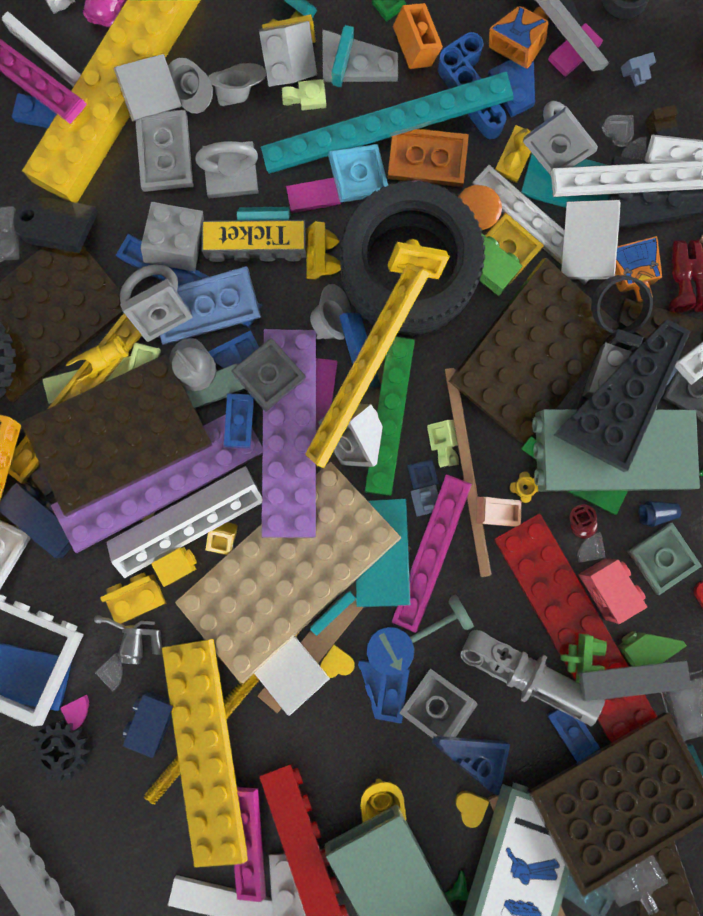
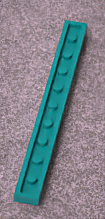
(388, 122)

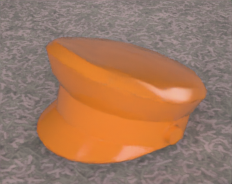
(484, 204)

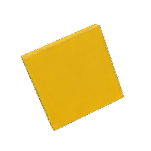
(516, 240)

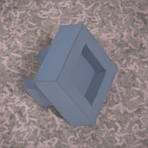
(424, 500)

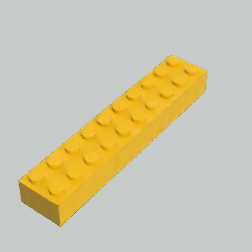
(73, 151)

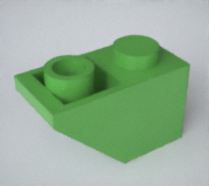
(498, 267)

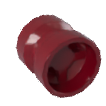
(583, 527)

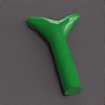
(458, 891)

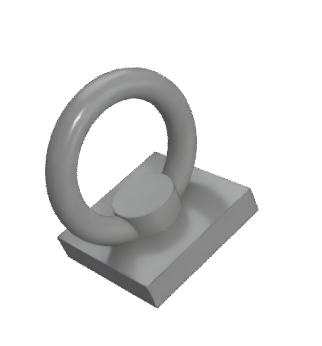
(560, 139)
(229, 168)
(157, 307)

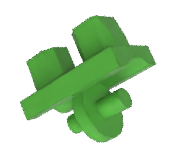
(586, 648)

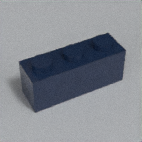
(35, 518)

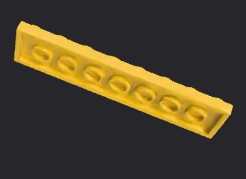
(204, 754)

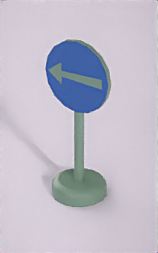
(392, 650)

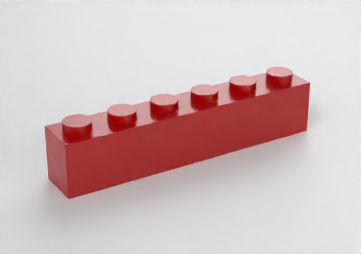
(300, 843)

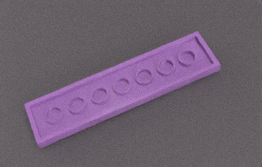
(287, 434)
(157, 490)

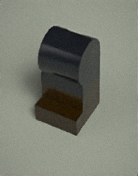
(663, 122)

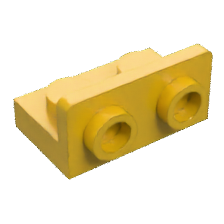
(134, 598)

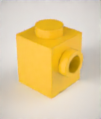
(174, 566)

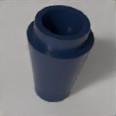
(658, 512)

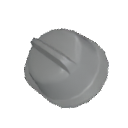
(235, 83)
(191, 84)
(325, 316)
(192, 364)

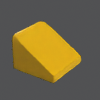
(222, 538)

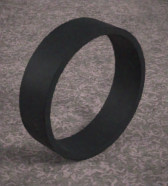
(646, 309)

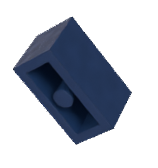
(149, 724)

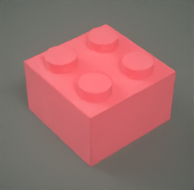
(613, 590)

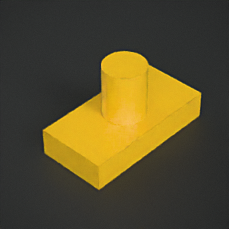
(427, 258)

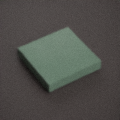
(664, 558)

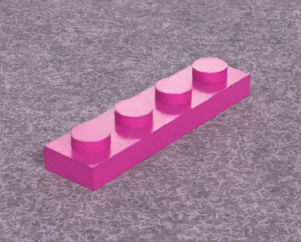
(250, 875)

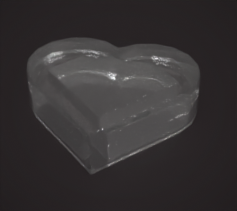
(619, 128)

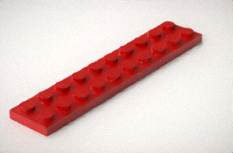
(566, 612)

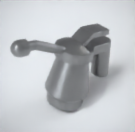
(131, 646)

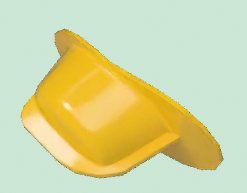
(379, 798)

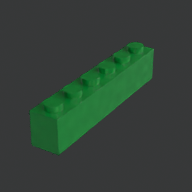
(390, 414)

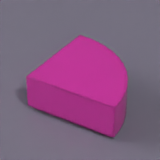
(76, 711)

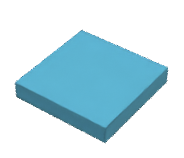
(357, 172)

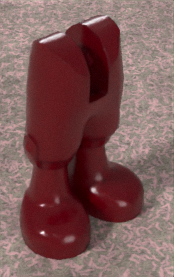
(687, 266)

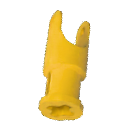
(101, 356)

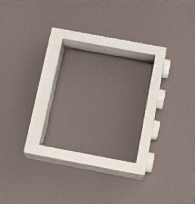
(22, 712)

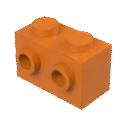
(417, 35)

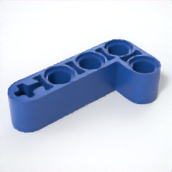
(464, 71)

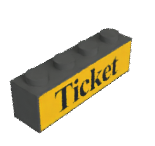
(254, 240)

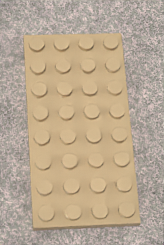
(279, 585)

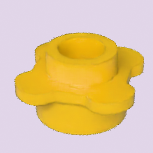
(517, 487)

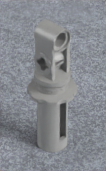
(529, 676)

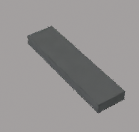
(634, 680)

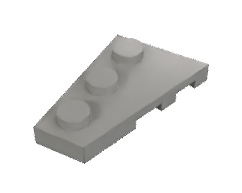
(365, 61)

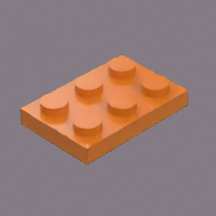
(429, 157)

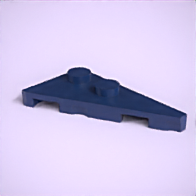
(478, 757)

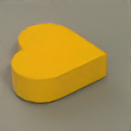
(337, 662)
(471, 808)

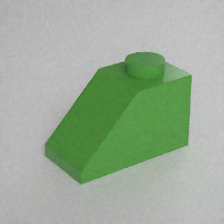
(648, 648)

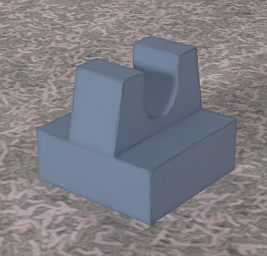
(639, 68)

